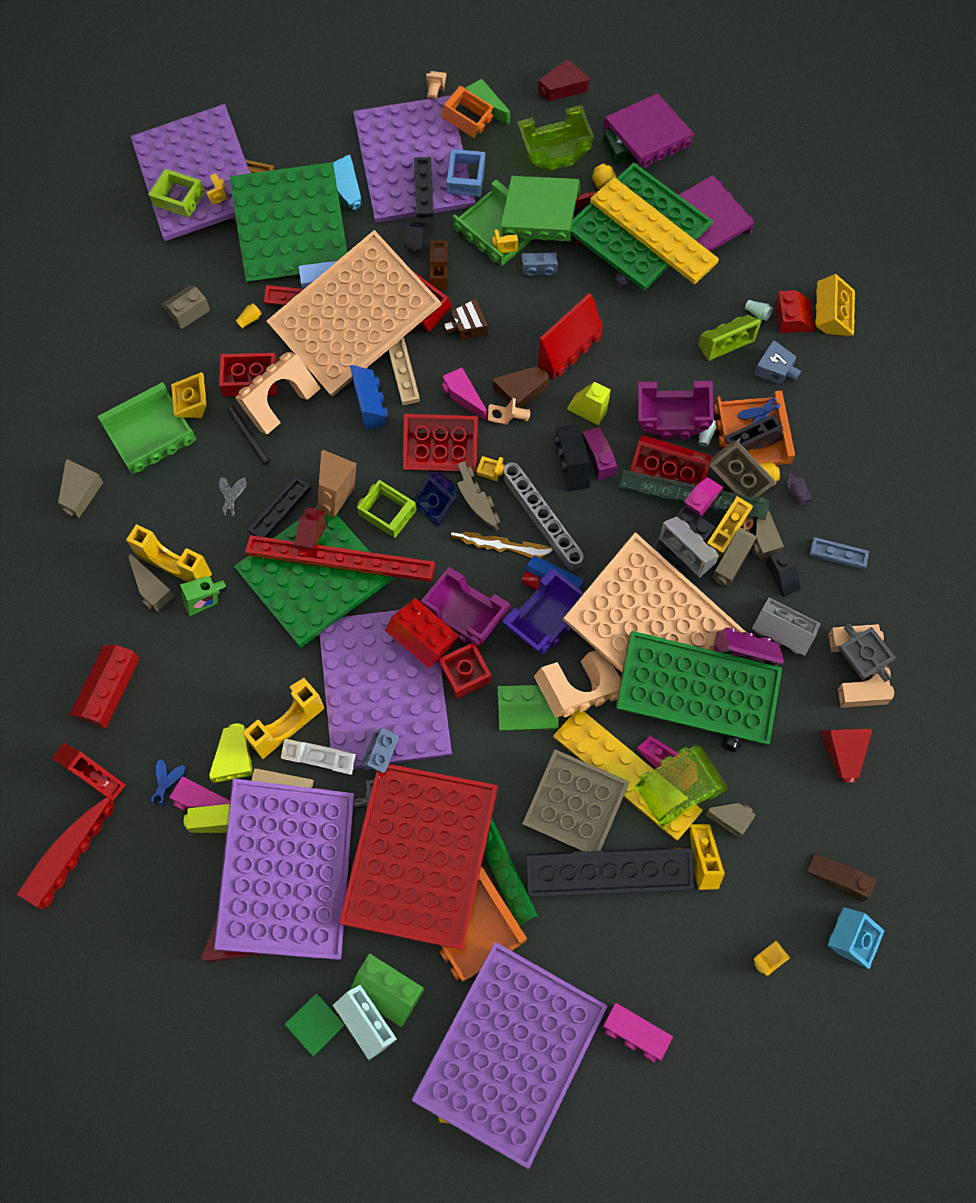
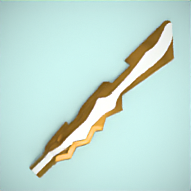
(501, 544)

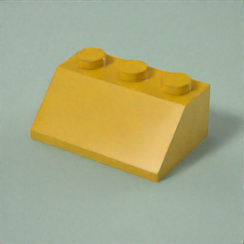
(835, 306)

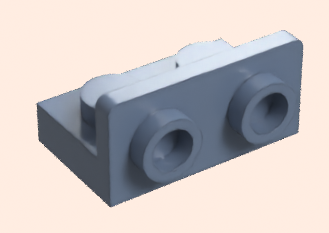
(539, 264)
(380, 750)

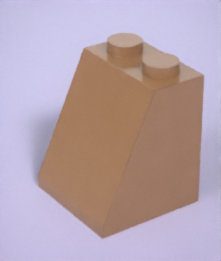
(335, 482)

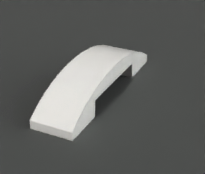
(318, 755)

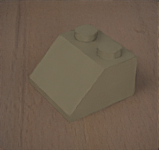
(186, 306)

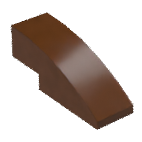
(439, 264)

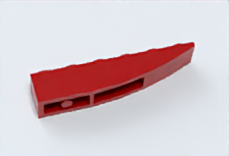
(64, 856)

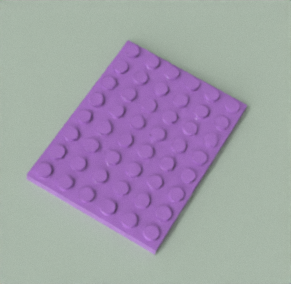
(388, 144)
(197, 149)
(381, 685)
(284, 870)
(510, 1055)

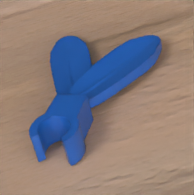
(759, 412)
(166, 780)

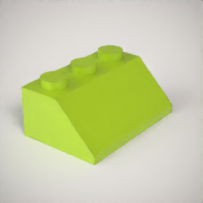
(729, 336)

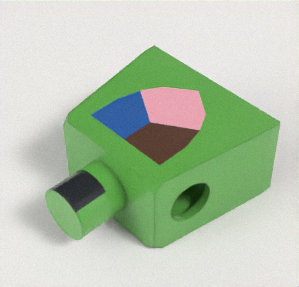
(200, 594)

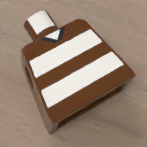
(467, 321)

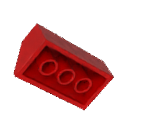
(670, 461)
(105, 685)

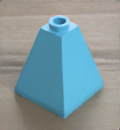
(347, 184)

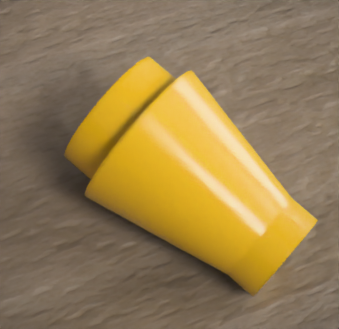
(249, 315)

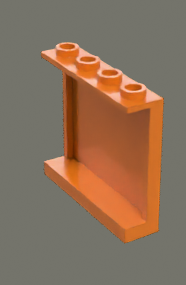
(728, 422)
(488, 924)

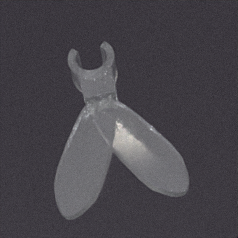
(231, 494)

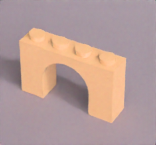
(254, 397)
(861, 693)
(565, 699)

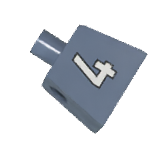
(777, 364)

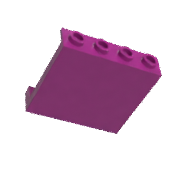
(649, 130)
(718, 205)

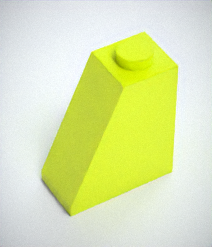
(591, 403)
(232, 756)
(207, 819)

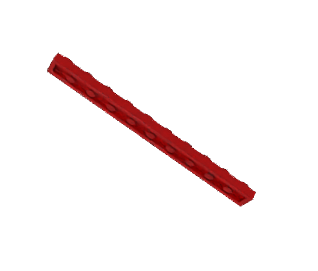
(342, 559)

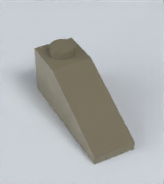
(768, 539)
(152, 590)

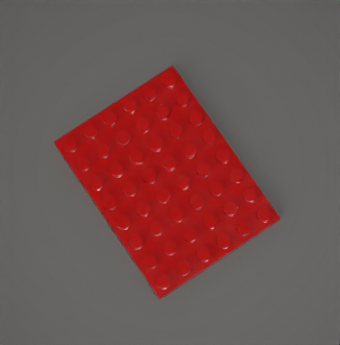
(419, 856)

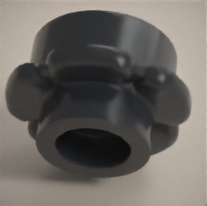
(731, 743)

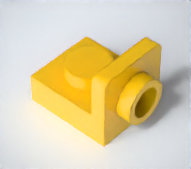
(506, 243)

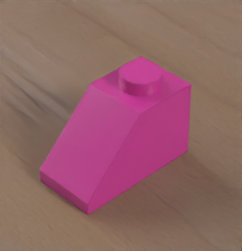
(703, 496)

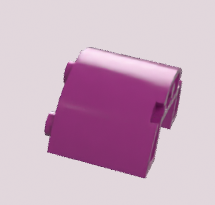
(675, 412)
(464, 608)

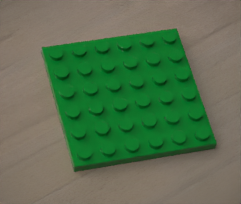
(287, 220)
(621, 248)
(310, 596)

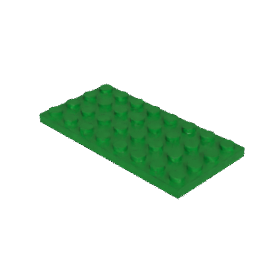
(699, 688)

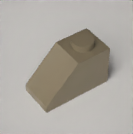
(732, 817)

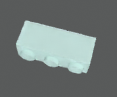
(364, 1022)

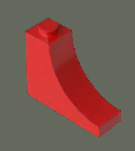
(88, 771)

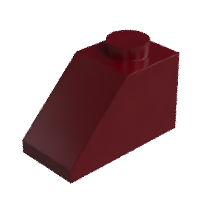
(310, 528)

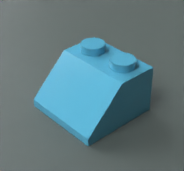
(856, 937)

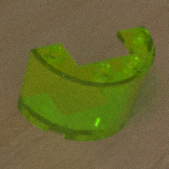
(559, 142)
(680, 784)

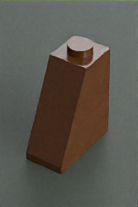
(521, 385)

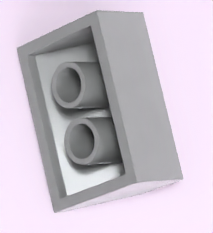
(688, 546)
(786, 626)

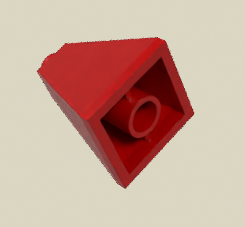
(847, 750)

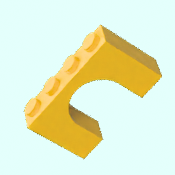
(147, 548)
(269, 737)

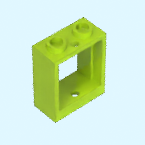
(164, 184)
(401, 518)

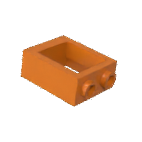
(473, 103)

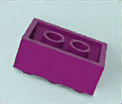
(748, 646)

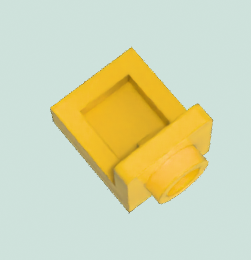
(217, 194)
(490, 468)
(770, 958)

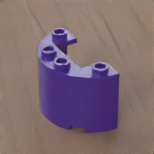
(540, 618)

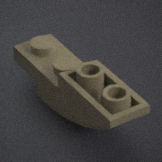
(476, 499)

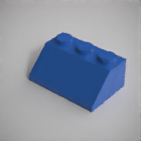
(368, 397)

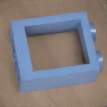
(461, 185)

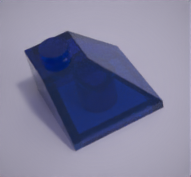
(435, 497)

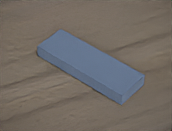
(839, 553)

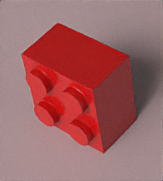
(465, 670)

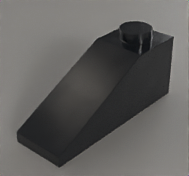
(758, 435)

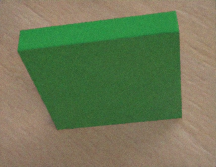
(315, 1025)

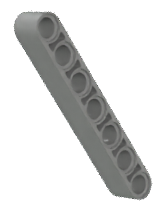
(543, 524)

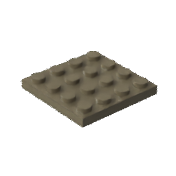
(575, 802)

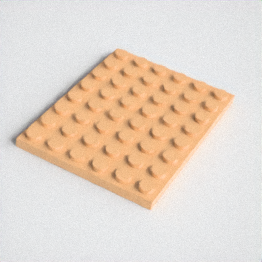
(353, 312)
(644, 596)

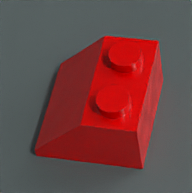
(794, 312)

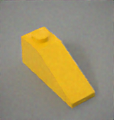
(729, 525)
(706, 859)

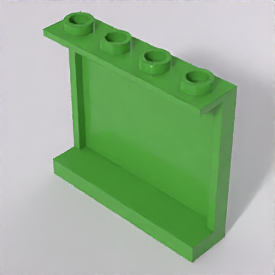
(540, 208)
(482, 219)
(146, 428)

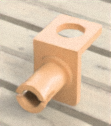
(435, 82)
(508, 413)

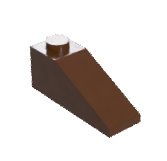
(842, 877)

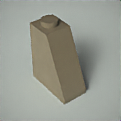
(77, 488)
(734, 557)

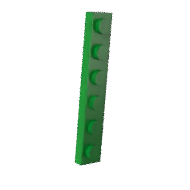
(508, 877)

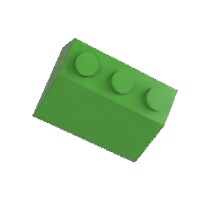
(524, 709)
(388, 989)

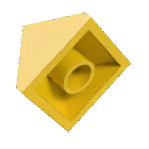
(189, 397)

